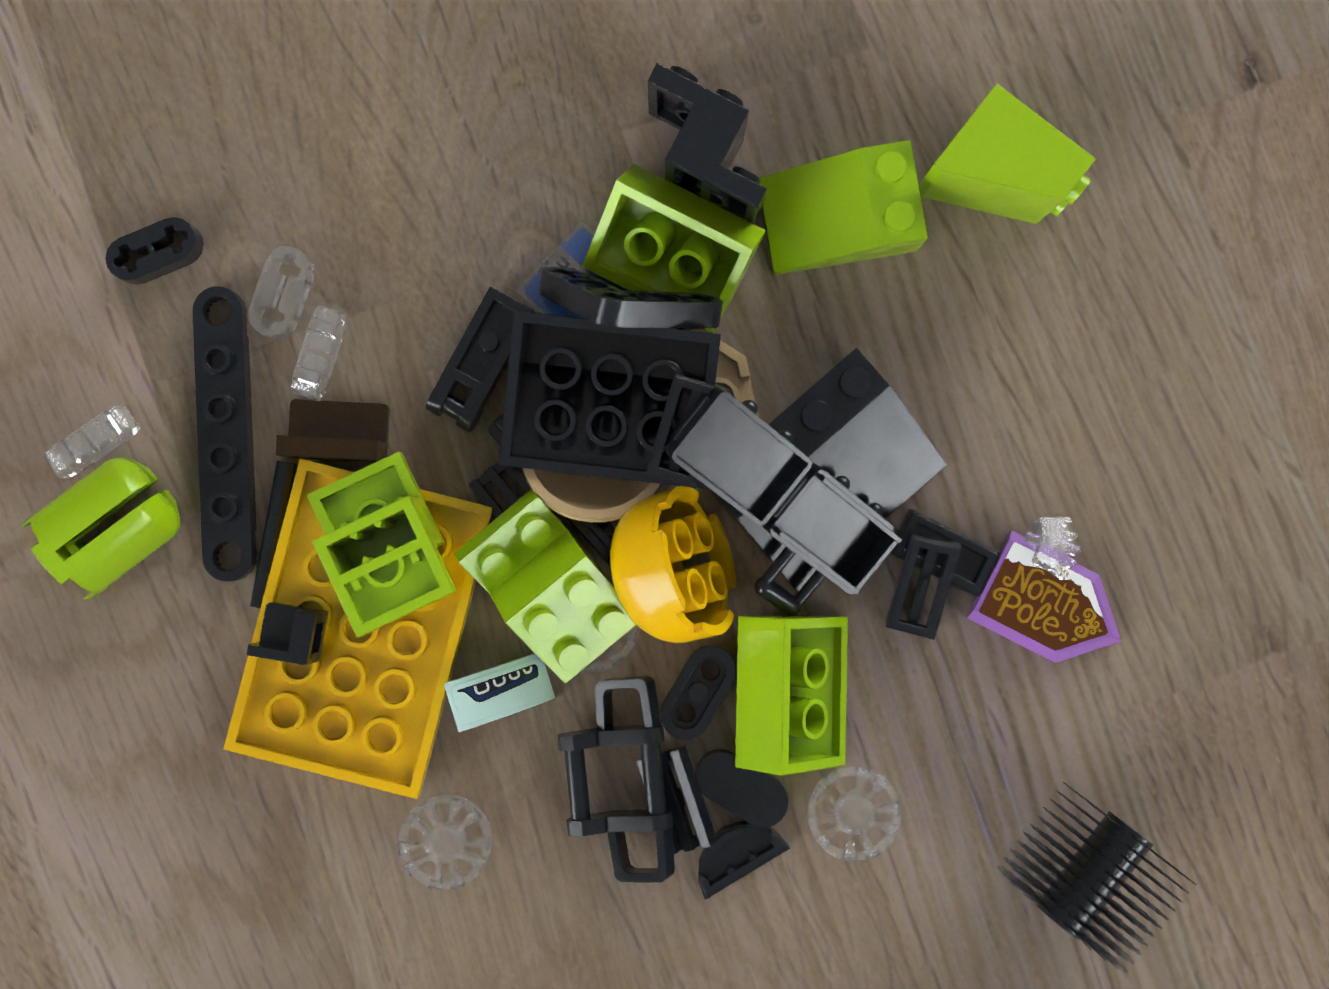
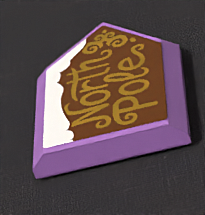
(1042, 611)

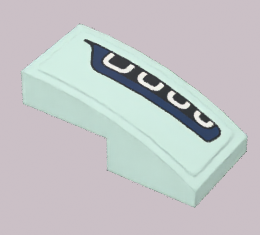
(499, 691)

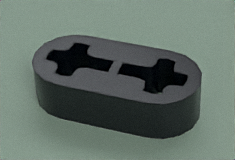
(150, 241)

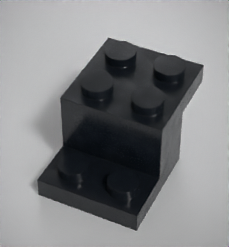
(708, 141)

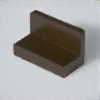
(336, 431)

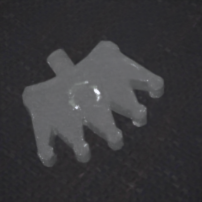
(1052, 545)

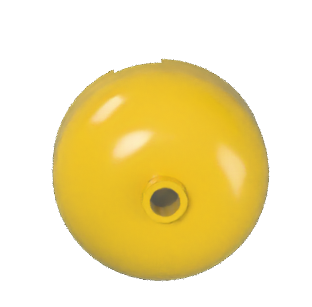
(649, 574)

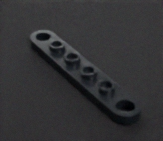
(224, 434)

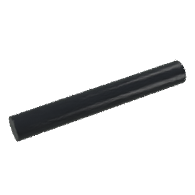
(277, 507)

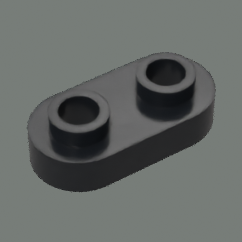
(697, 690)

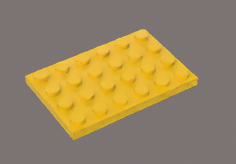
(371, 699)

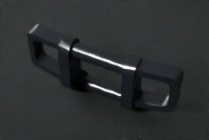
(618, 822)

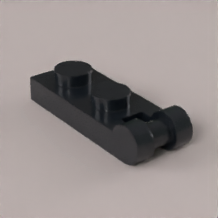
(477, 360)

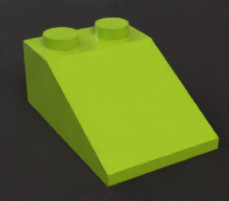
(844, 209)

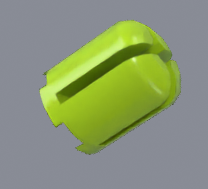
(86, 506)

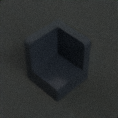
(290, 634)

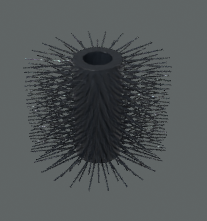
(1092, 880)

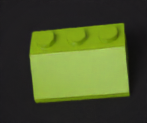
(670, 240)
(791, 693)

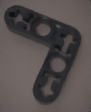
(627, 309)

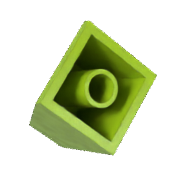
(1009, 163)

